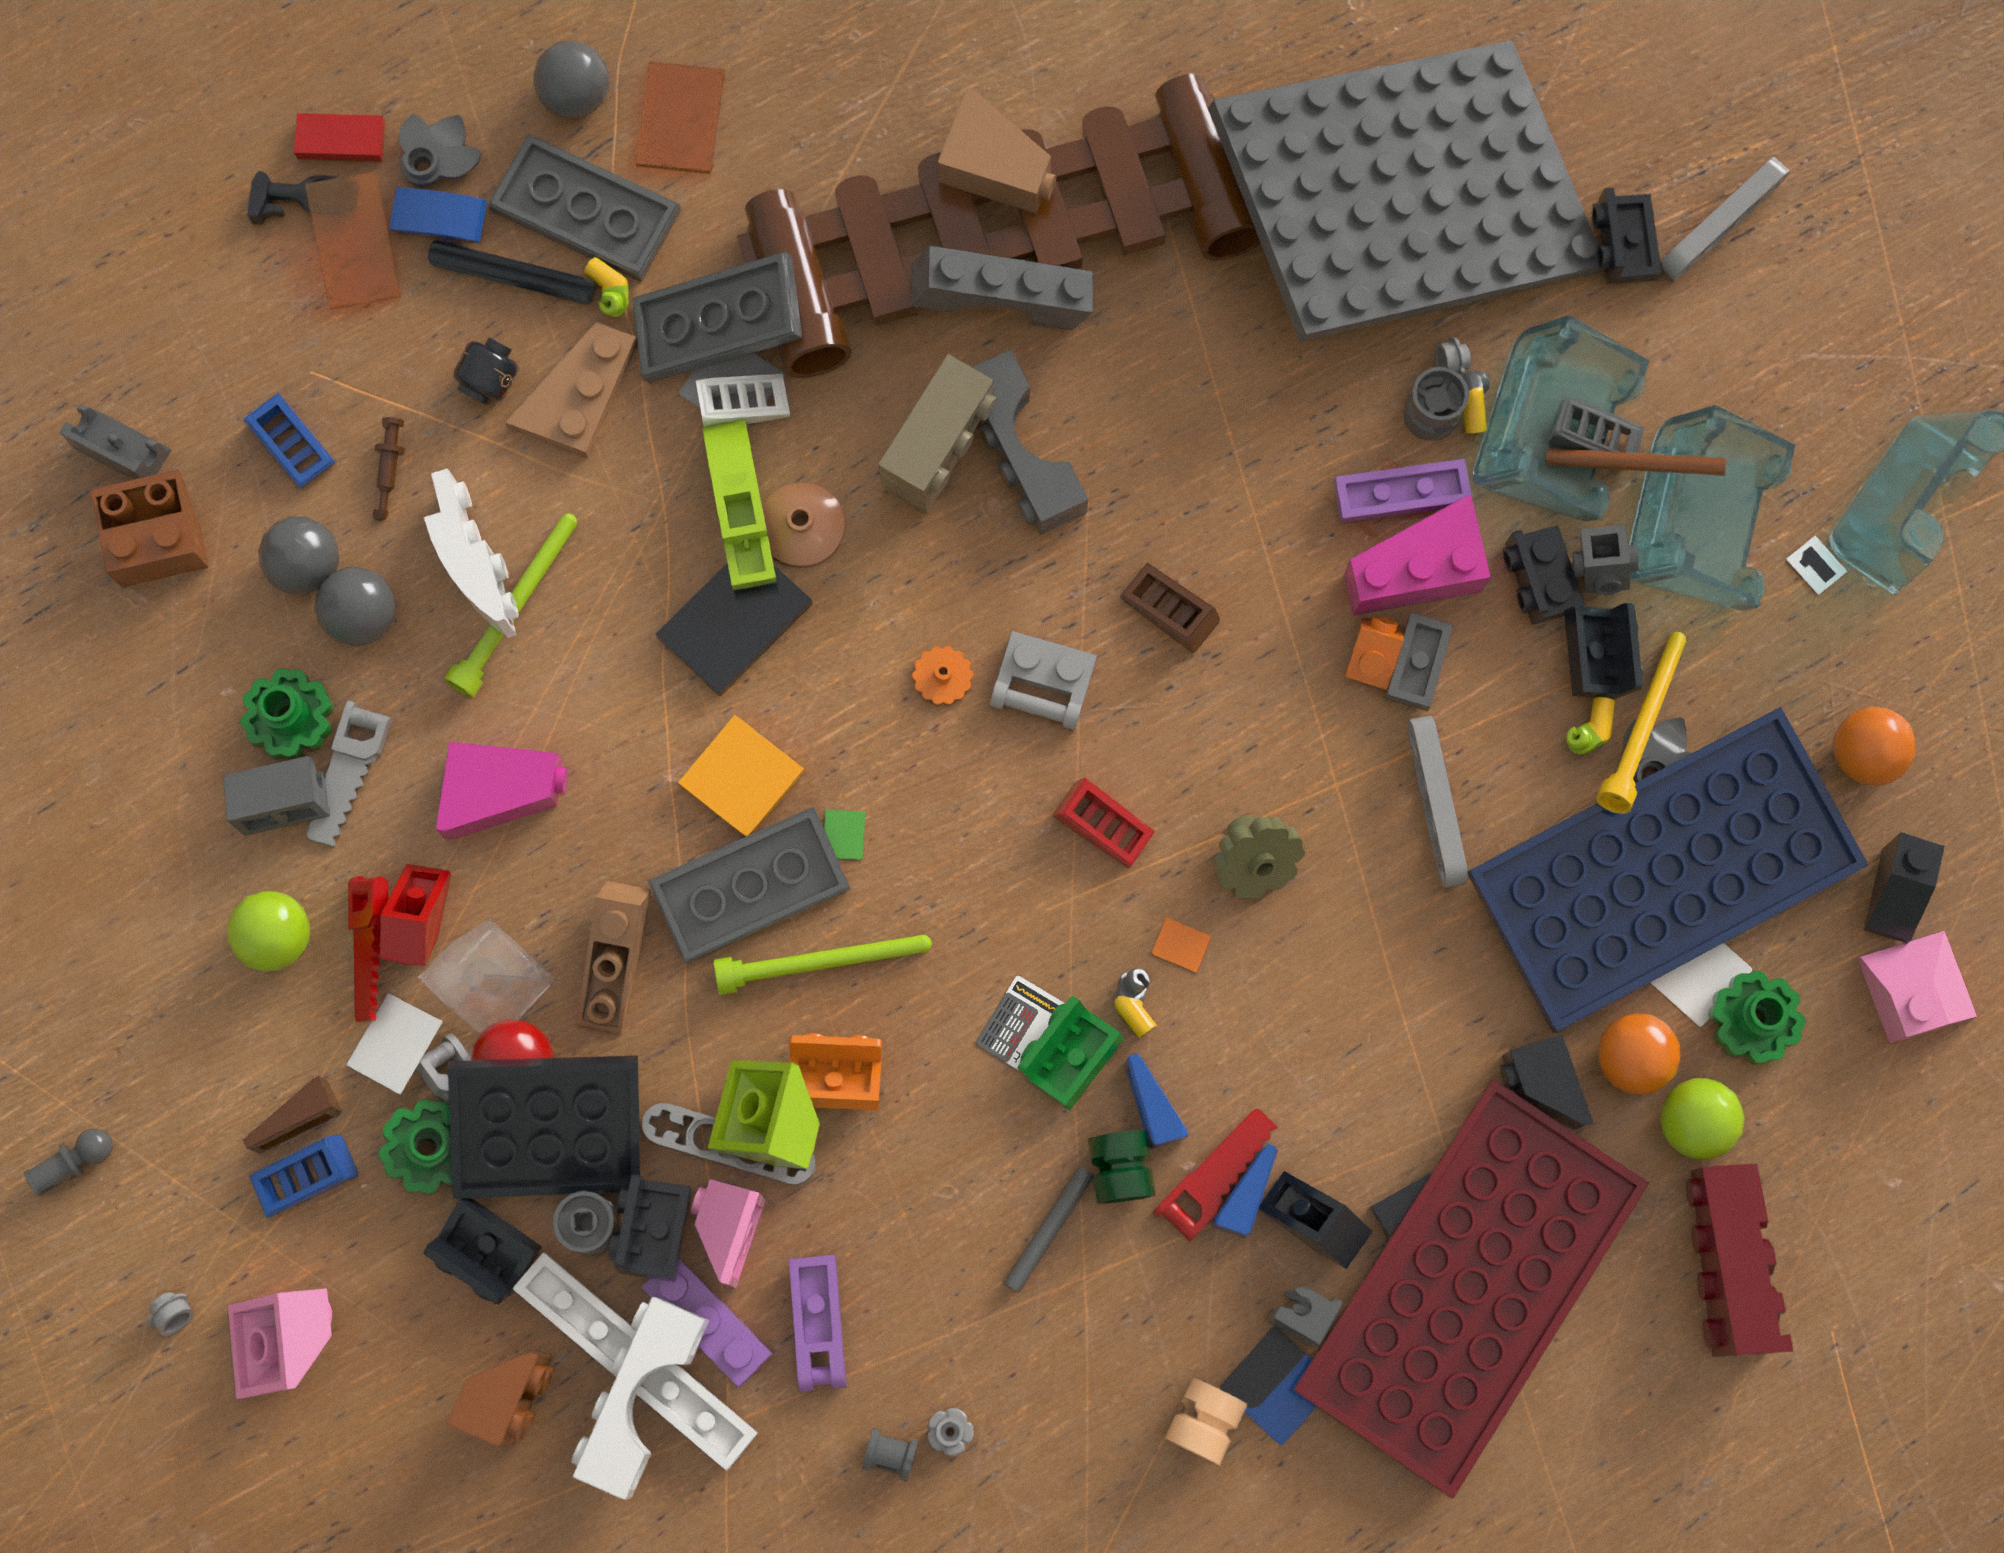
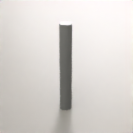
(1048, 1229)

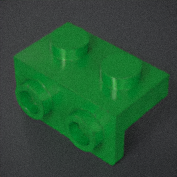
(1069, 1053)

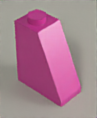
(496, 786)

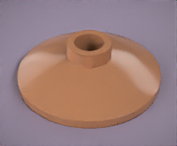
(808, 543)

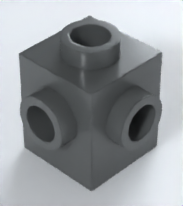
(1605, 560)

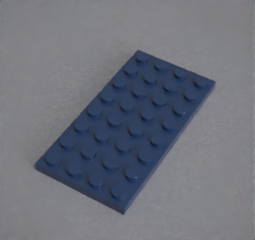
(1690, 866)

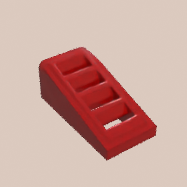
(1094, 835)

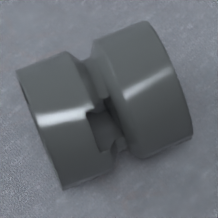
(1434, 393)
(586, 1223)

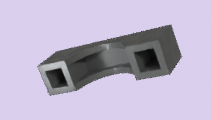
(962, 279)
(1046, 488)

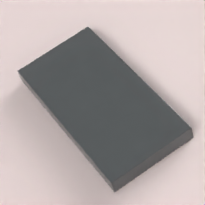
(584, 207)
(717, 317)
(749, 884)

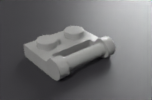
(1048, 668)

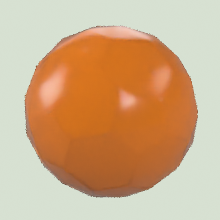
(1874, 746)
(1638, 1054)

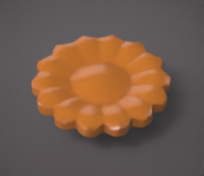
(942, 675)

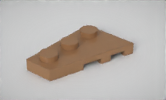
(578, 392)

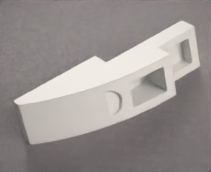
(468, 558)

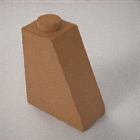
(994, 157)

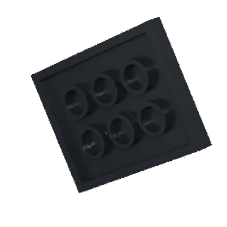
(543, 1126)

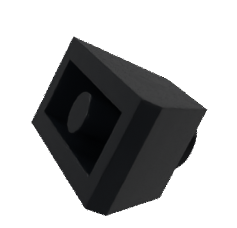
(1903, 886)
(1547, 1080)
(1316, 1219)

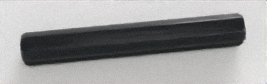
(511, 272)

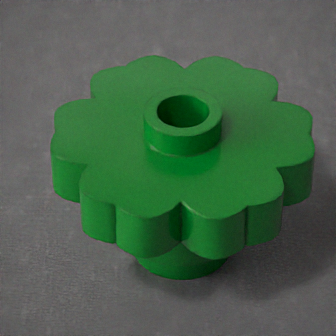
(289, 732)
(1739, 1027)
(400, 1153)

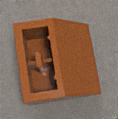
(148, 529)
(498, 1400)

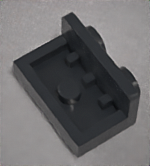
(1627, 237)
(1603, 651)
(650, 1228)
(482, 1251)

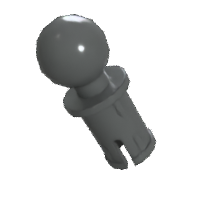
(91, 1147)

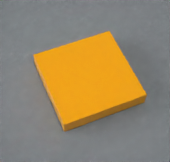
(741, 777)

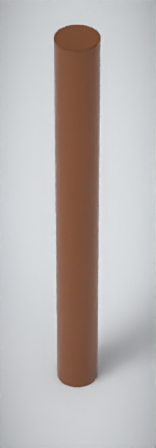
(1636, 461)

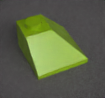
(766, 1115)

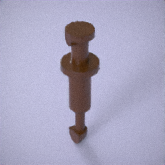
(387, 464)

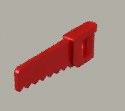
(365, 906)
(1216, 1174)

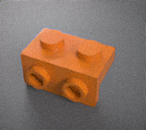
(839, 1070)

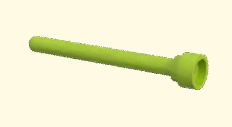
(468, 673)
(734, 974)

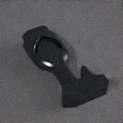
(265, 191)

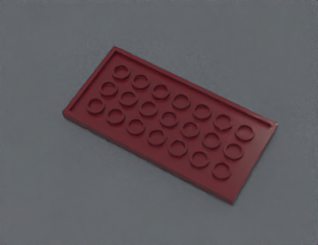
(1471, 1288)

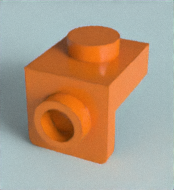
(1375, 651)

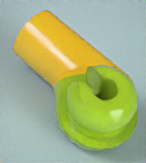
(613, 287)
(1596, 731)

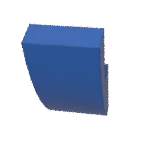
(438, 214)

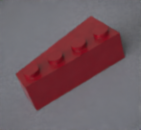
(1735, 1262)

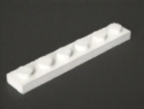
(605, 1332)

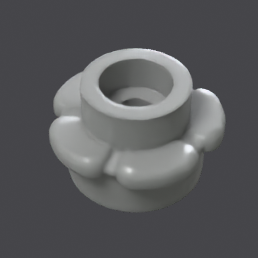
(1453, 355)
(170, 1313)
(953, 1444)

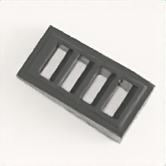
(1589, 414)

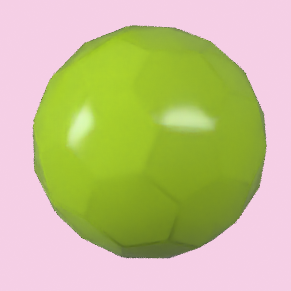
(268, 931)
(1702, 1119)

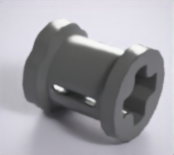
(890, 1454)

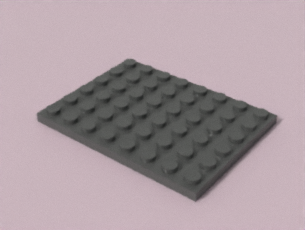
(1405, 189)

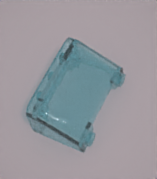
(1542, 368)
(1885, 524)
(1698, 527)

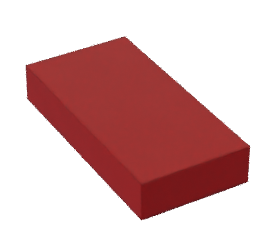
(339, 137)

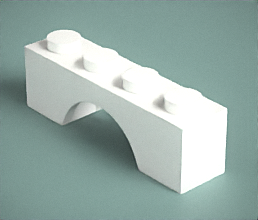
(614, 1453)

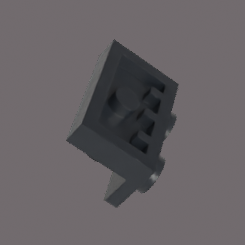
(1542, 574)

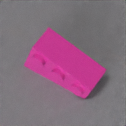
(1422, 563)

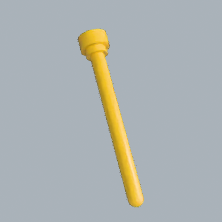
(1619, 790)

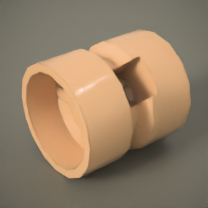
(1206, 1421)

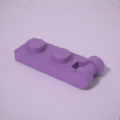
(817, 1321)

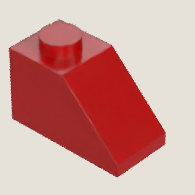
(413, 915)

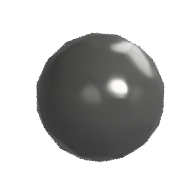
(571, 79)
(298, 555)
(355, 606)

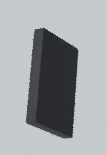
(730, 629)

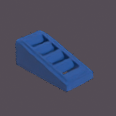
(269, 411)
(1155, 1110)
(332, 1165)
(1242, 1205)

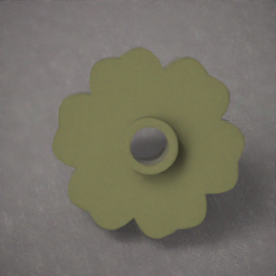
(1257, 856)

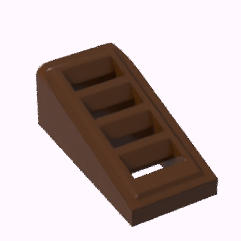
(1197, 631)
(302, 1112)

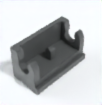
(115, 444)
(275, 796)
(1313, 1316)

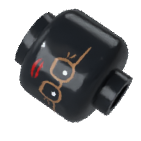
(485, 371)

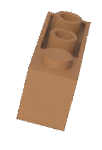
(613, 955)

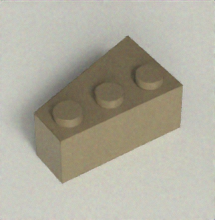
(937, 433)

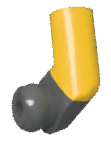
(1474, 413)
(1130, 999)

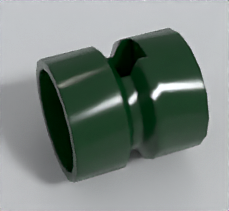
(1121, 1167)

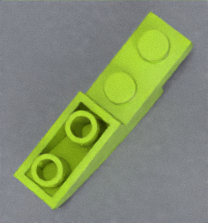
(739, 505)

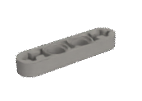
(1724, 219)
(1437, 801)
(671, 1138)

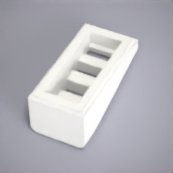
(742, 384)

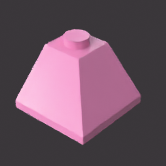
(1917, 987)
(727, 1226)
(277, 1339)

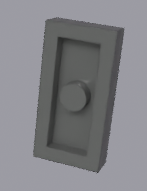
(1419, 662)

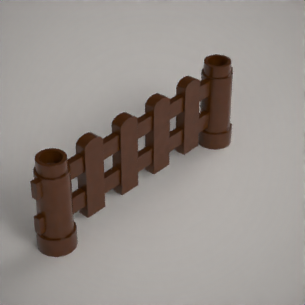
(1050, 236)

